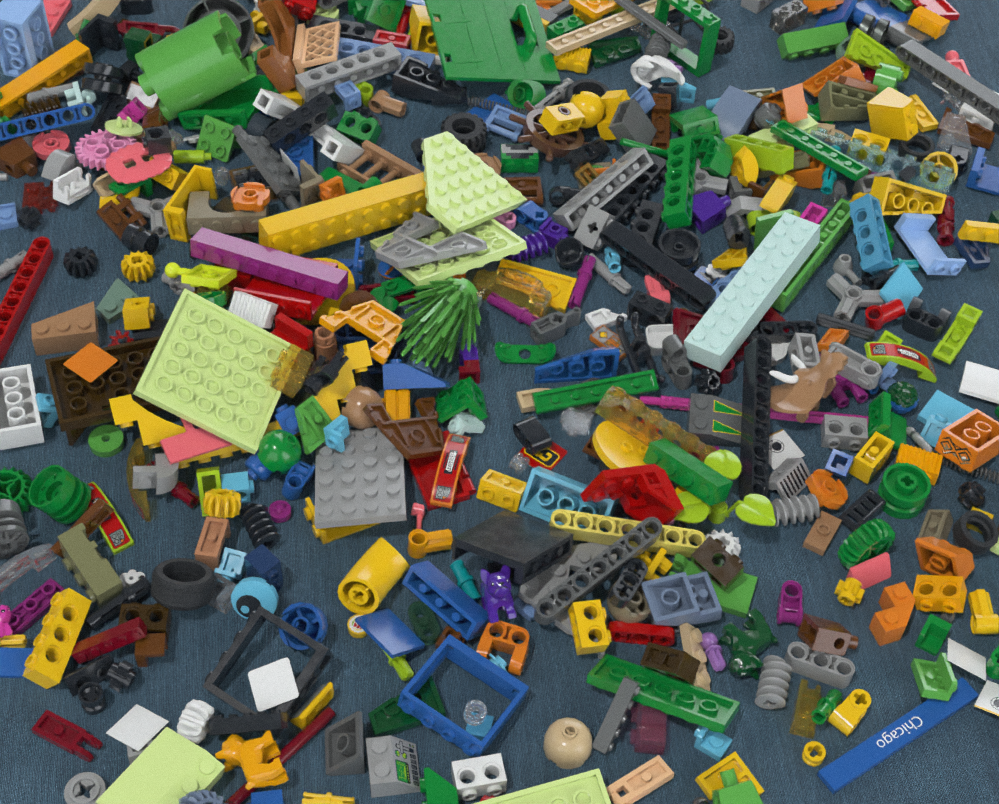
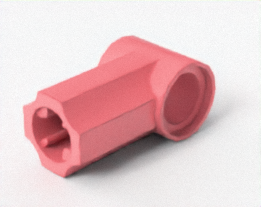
(656, 289)

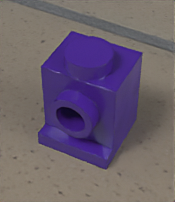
(553, 232)

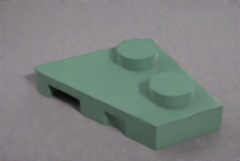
(112, 303)

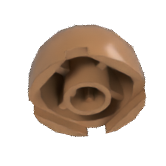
(357, 399)

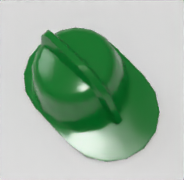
(525, 90)

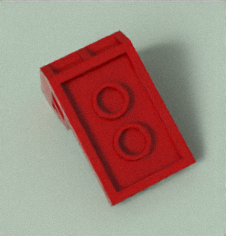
(647, 484)

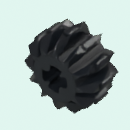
(80, 262)

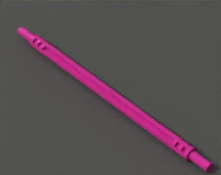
(682, 404)

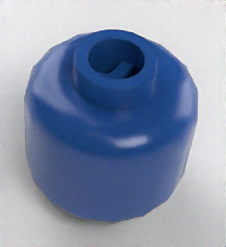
(256, 469)

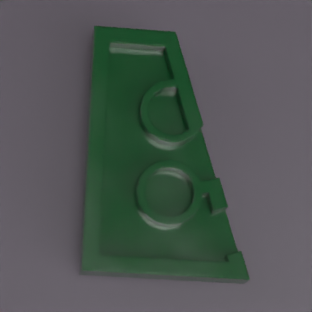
(612, 50)
(390, 718)

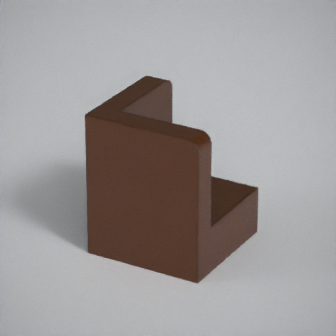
(759, 191)
(150, 646)

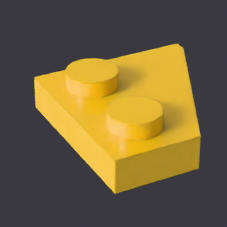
(731, 258)

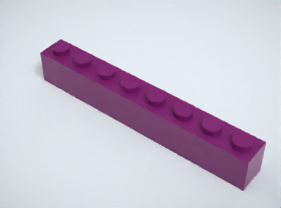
(269, 263)

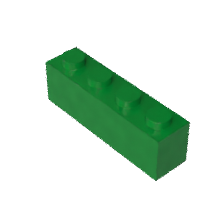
(688, 471)

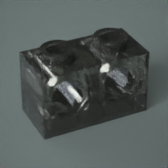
(788, 17)

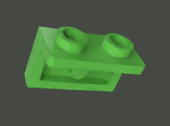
(934, 679)

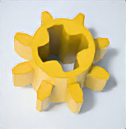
(849, 591)

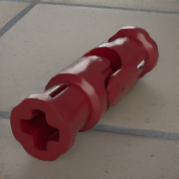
(945, 223)

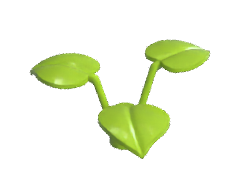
(754, 509)

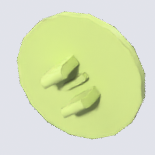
(123, 127)

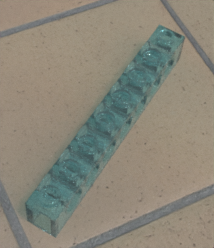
(946, 176)

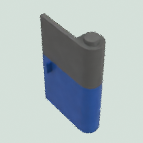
(898, 31)

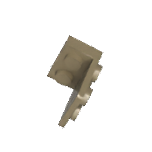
(309, 184)

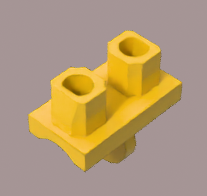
(259, 22)
(656, 562)

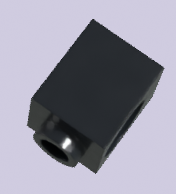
(157, 140)

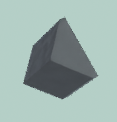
(345, 747)

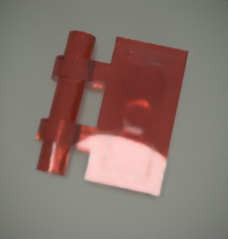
(34, 196)

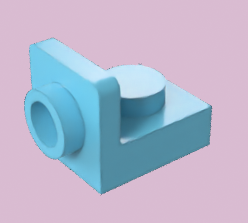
(933, 428)
(336, 433)
(711, 743)

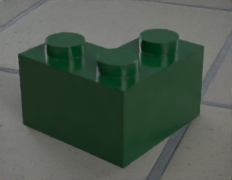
(137, 40)

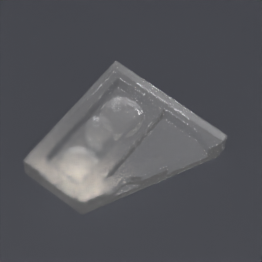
(954, 132)

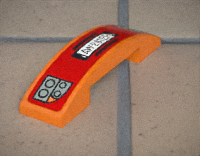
(449, 470)

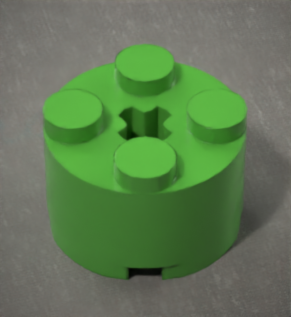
(887, 77)

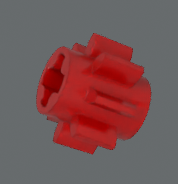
(119, 336)

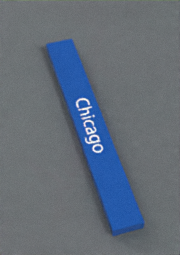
(894, 737)

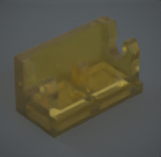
(805, 703)

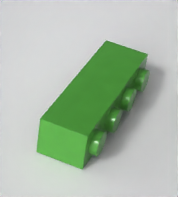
(811, 41)

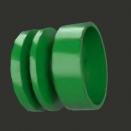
(59, 494)

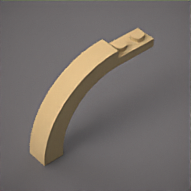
(102, 7)

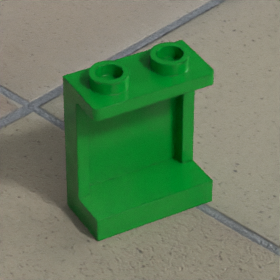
(695, 122)

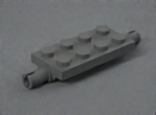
(270, 166)

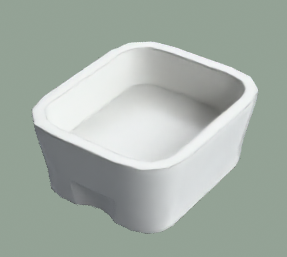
(655, 335)

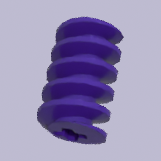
(535, 243)

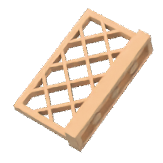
(303, 45)

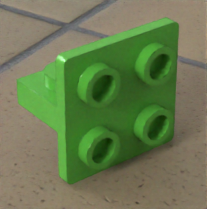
(217, 138)

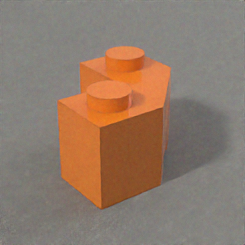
(896, 607)

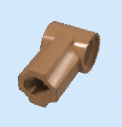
(383, 102)

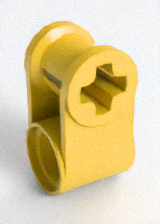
(849, 713)

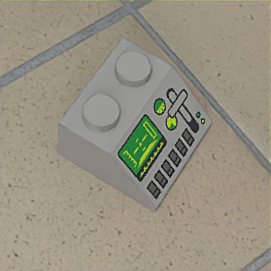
(392, 766)

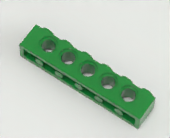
(679, 182)

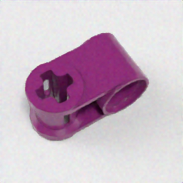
(790, 607)

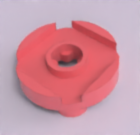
(43, 143)

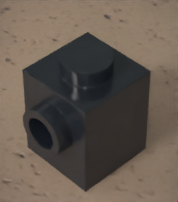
(673, 89)

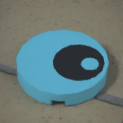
(251, 594)

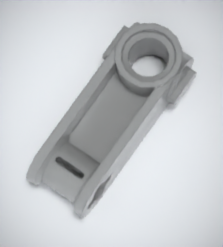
(859, 368)

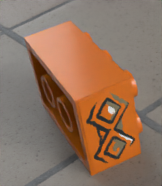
(970, 440)

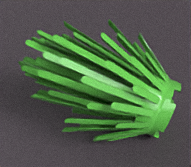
(451, 304)

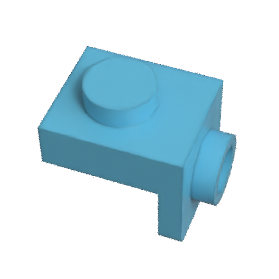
(47, 409)
(231, 564)

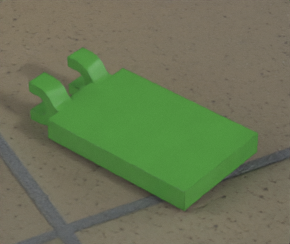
(732, 601)

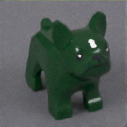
(747, 644)

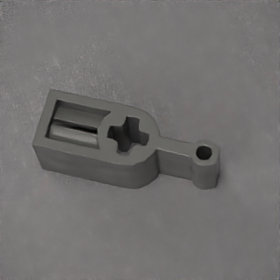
(554, 326)

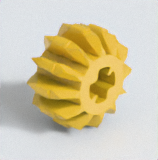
(138, 266)
(222, 503)

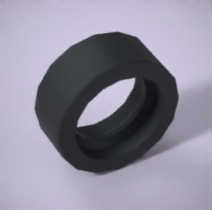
(919, 140)
(984, 524)

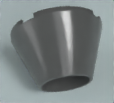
(234, 10)

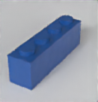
(446, 599)

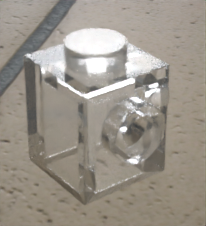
(576, 422)

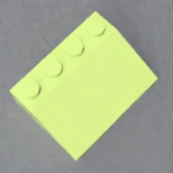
(165, 773)

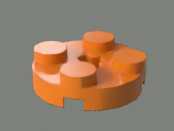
(250, 197)
(827, 490)

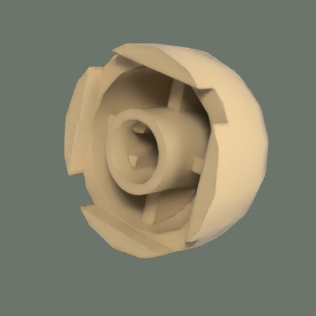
(568, 743)

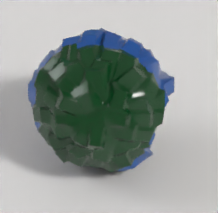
(903, 397)

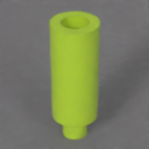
(191, 156)

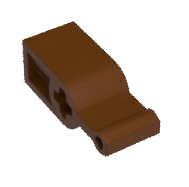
(154, 118)

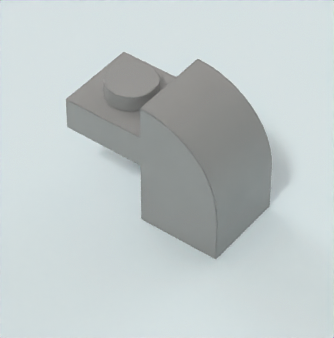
(59, 163)
(161, 476)

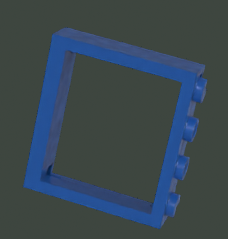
(481, 669)

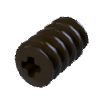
(41, 107)

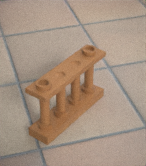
(382, 160)

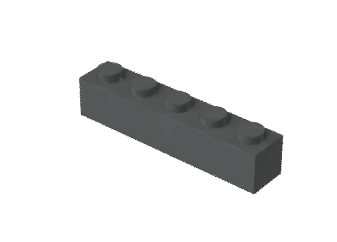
(616, 715)

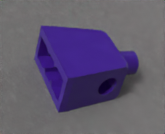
(709, 210)

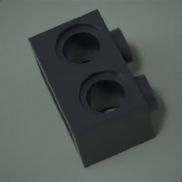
(650, 309)

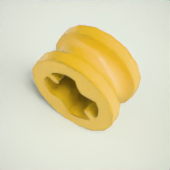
(809, 748)

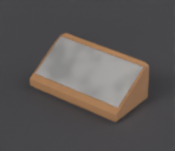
(135, 90)

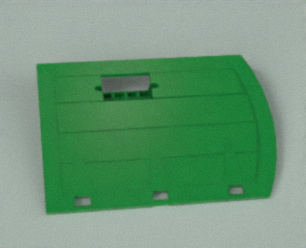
(483, 44)

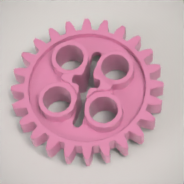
(98, 146)

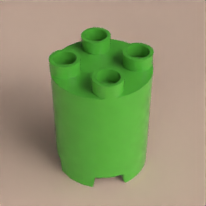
(194, 65)

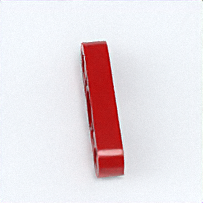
(641, 633)

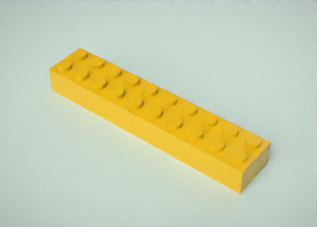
(345, 216)

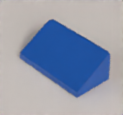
(13, 661)

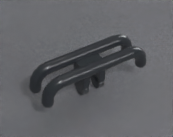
(638, 350)

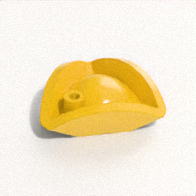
(744, 166)

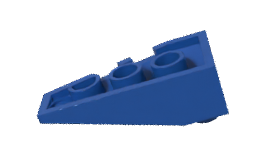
(592, 363)

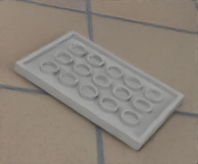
(360, 483)

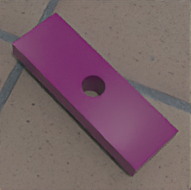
(33, 607)

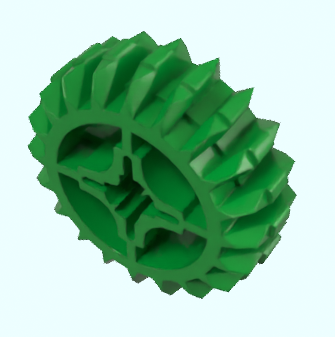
(15, 487)
(866, 543)

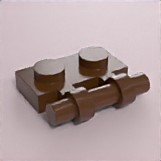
(114, 217)

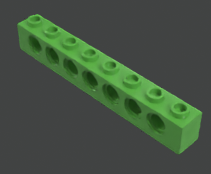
(831, 231)

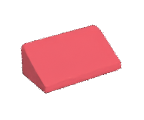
(872, 571)

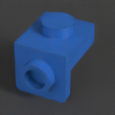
(286, 418)

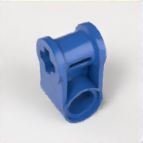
(530, 215)
(299, 476)

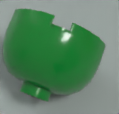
(279, 450)

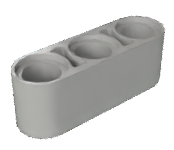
(830, 669)

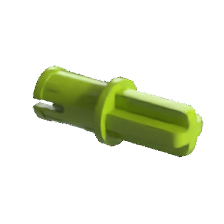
(401, 667)

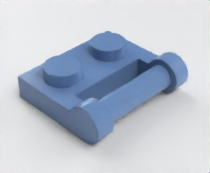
(500, 116)

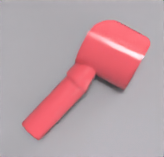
(418, 510)

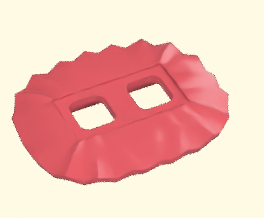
(142, 170)

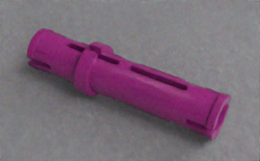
(584, 276)
(521, 314)

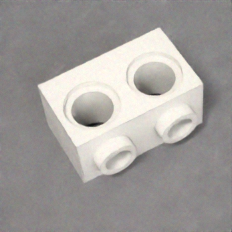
(477, 770)

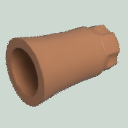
(324, 343)

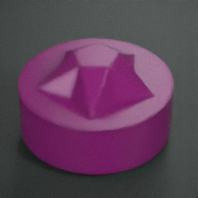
(280, 511)

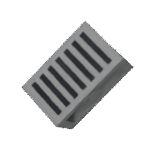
(789, 477)

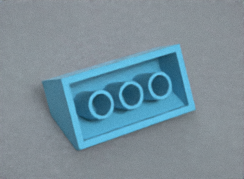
(551, 491)

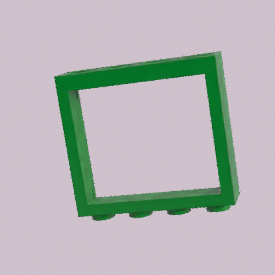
(695, 64)

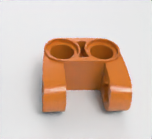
(505, 644)

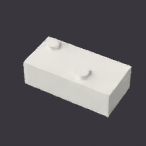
(18, 408)

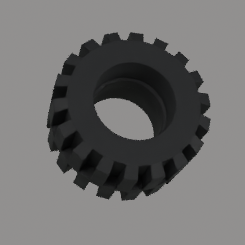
(467, 130)

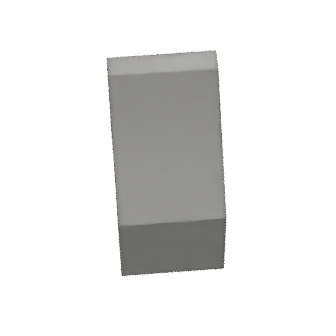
(743, 204)

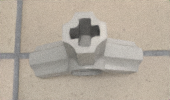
(704, 182)
(153, 210)
(851, 297)

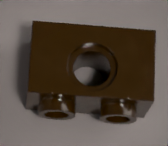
(724, 575)

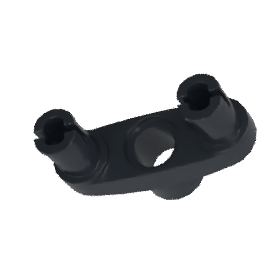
(323, 373)

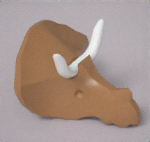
(807, 385)

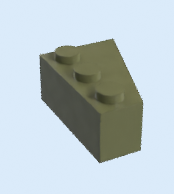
(843, 102)
(89, 566)

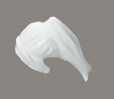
(651, 68)

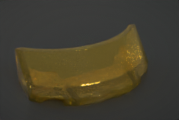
(516, 287)

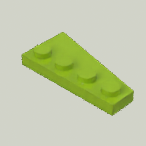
(870, 53)

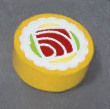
(354, 629)

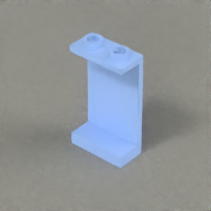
(914, 231)

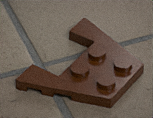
(411, 436)

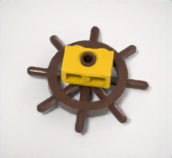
(553, 127)

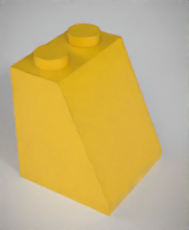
(421, 30)
(892, 115)

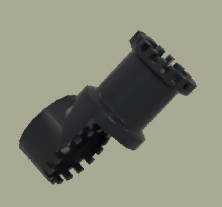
(566, 191)

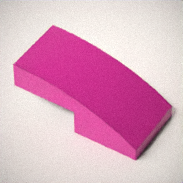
(134, 109)

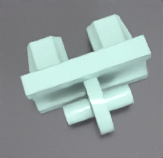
(76, 97)

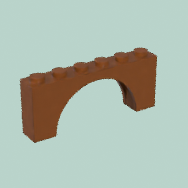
(278, 59)

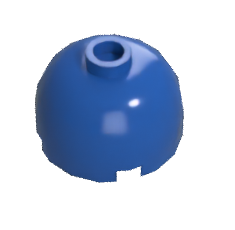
(307, 619)

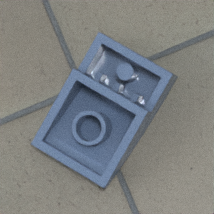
(735, 111)
(682, 599)

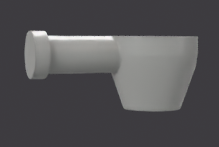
(844, 267)

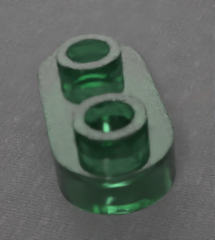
(423, 624)

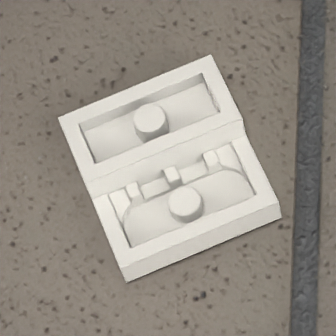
(980, 382)

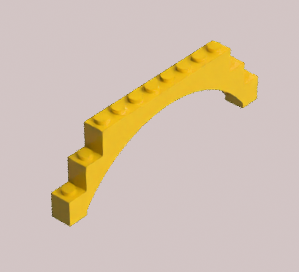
(155, 428)

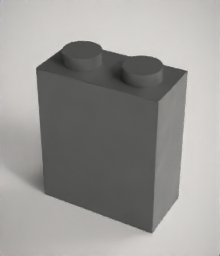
(632, 124)

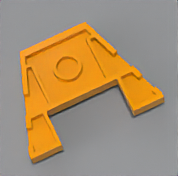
(372, 321)

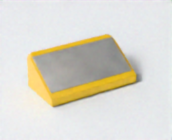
(313, 706)

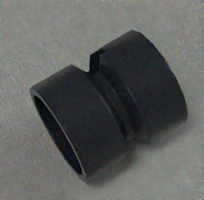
(138, 238)

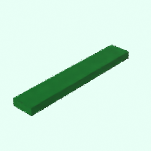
(819, 150)
(592, 391)

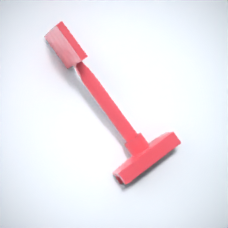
(191, 443)

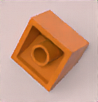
(943, 558)

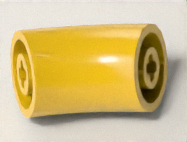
(372, 578)

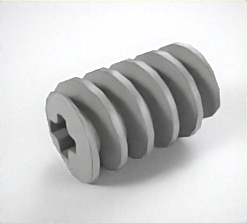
(794, 508)
(773, 683)

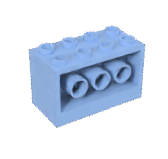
(23, 35)

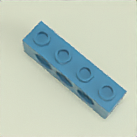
(870, 234)

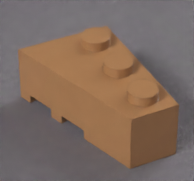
(66, 331)

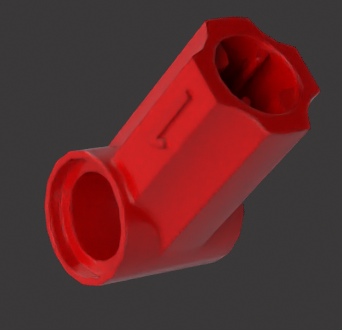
(883, 313)

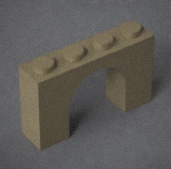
(201, 215)

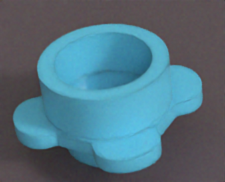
(498, 661)

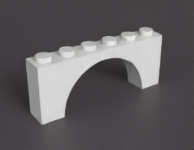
(334, 143)

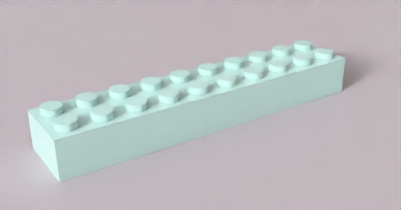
(752, 292)

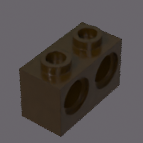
(148, 614)
(670, 662)

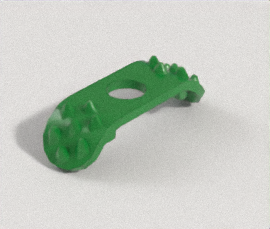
(539, 353)

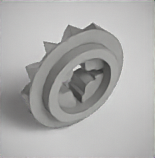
(88, 781)

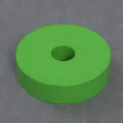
(109, 448)

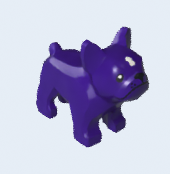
(497, 594)

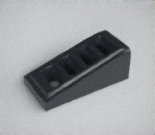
(871, 501)

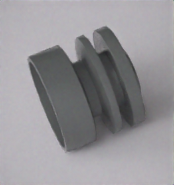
(12, 529)

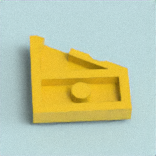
(712, 780)

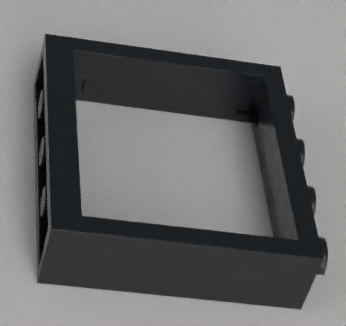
(240, 642)

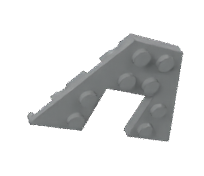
(406, 251)
(545, 582)

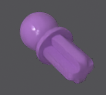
(713, 651)

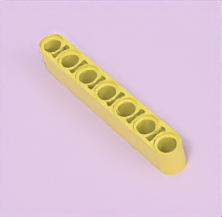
(617, 526)

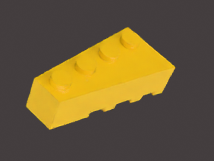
(901, 197)

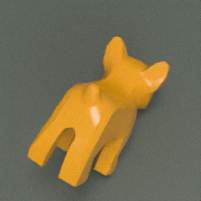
(254, 758)

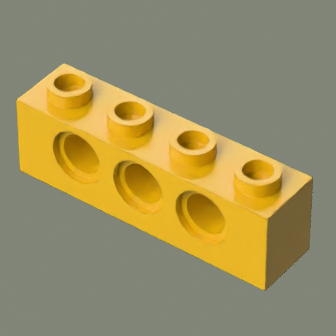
(74, 608)

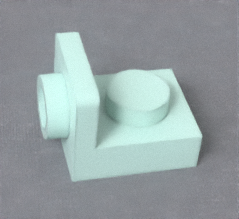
(465, 422)

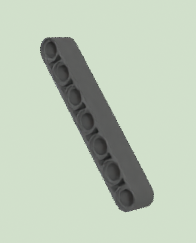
(593, 579)

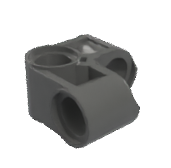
(675, 362)

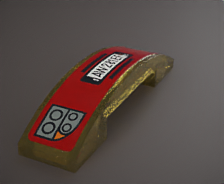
(139, 498)

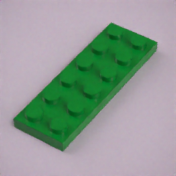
(666, 693)

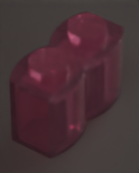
(649, 730)

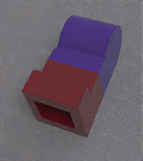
(469, 364)

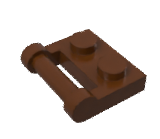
(528, 186)

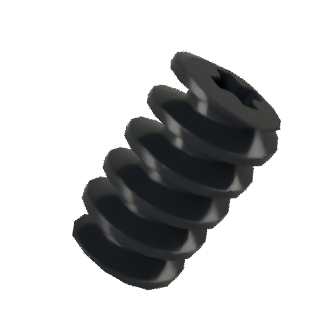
(737, 231)
(259, 525)

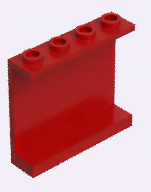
(290, 300)

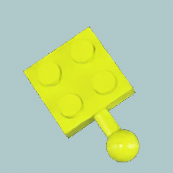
(202, 275)

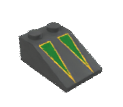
(714, 420)

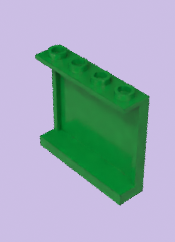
(231, 107)

